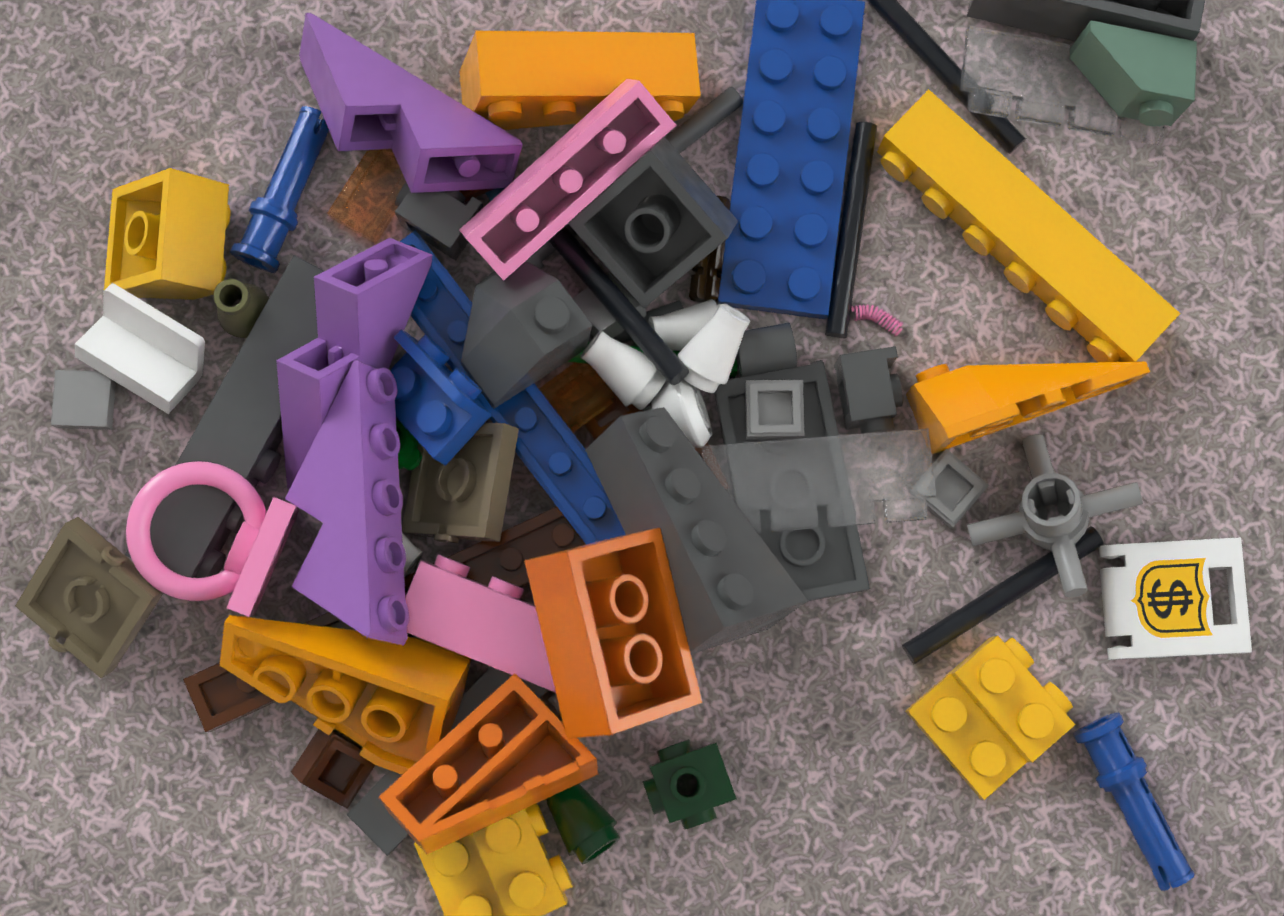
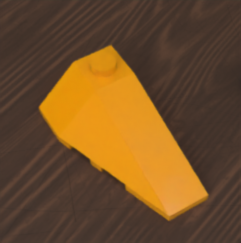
(990, 398)
(371, 690)

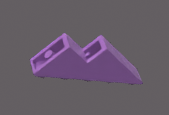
(383, 106)
(357, 316)
(356, 494)

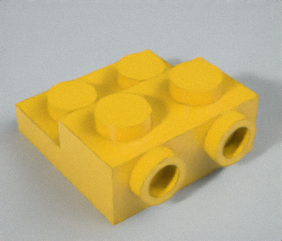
(992, 715)
(499, 870)

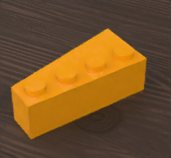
(564, 75)

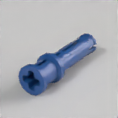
(274, 212)
(1123, 777)

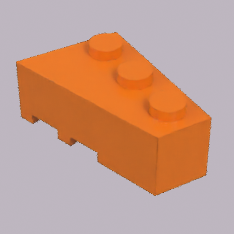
(487, 769)

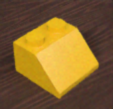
(168, 236)

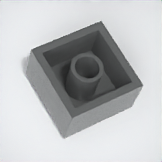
(654, 223)

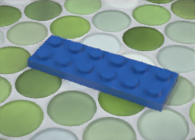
(792, 156)

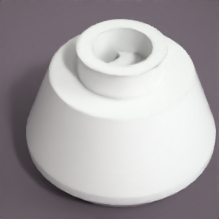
(687, 409)

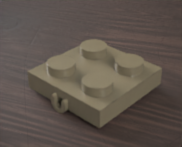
(468, 493)
(88, 597)

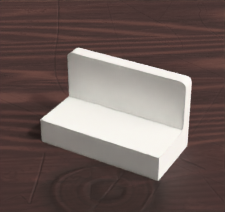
(143, 349)

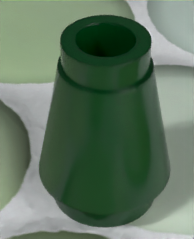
(582, 823)

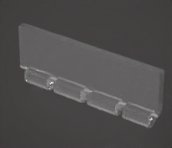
(1044, 83)
(831, 472)

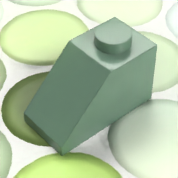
(1138, 71)

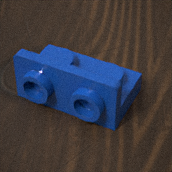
(433, 401)

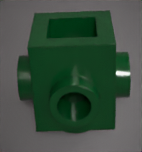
(711, 790)

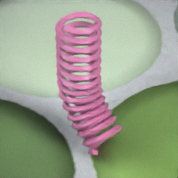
(876, 318)

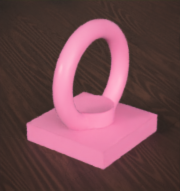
(251, 554)

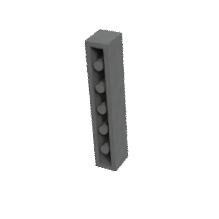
(237, 431)

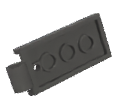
(818, 560)

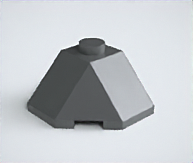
(521, 332)

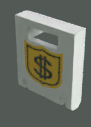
(1166, 599)

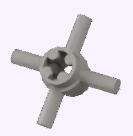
(1059, 532)

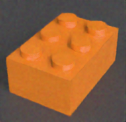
(613, 634)

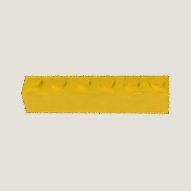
(1025, 232)

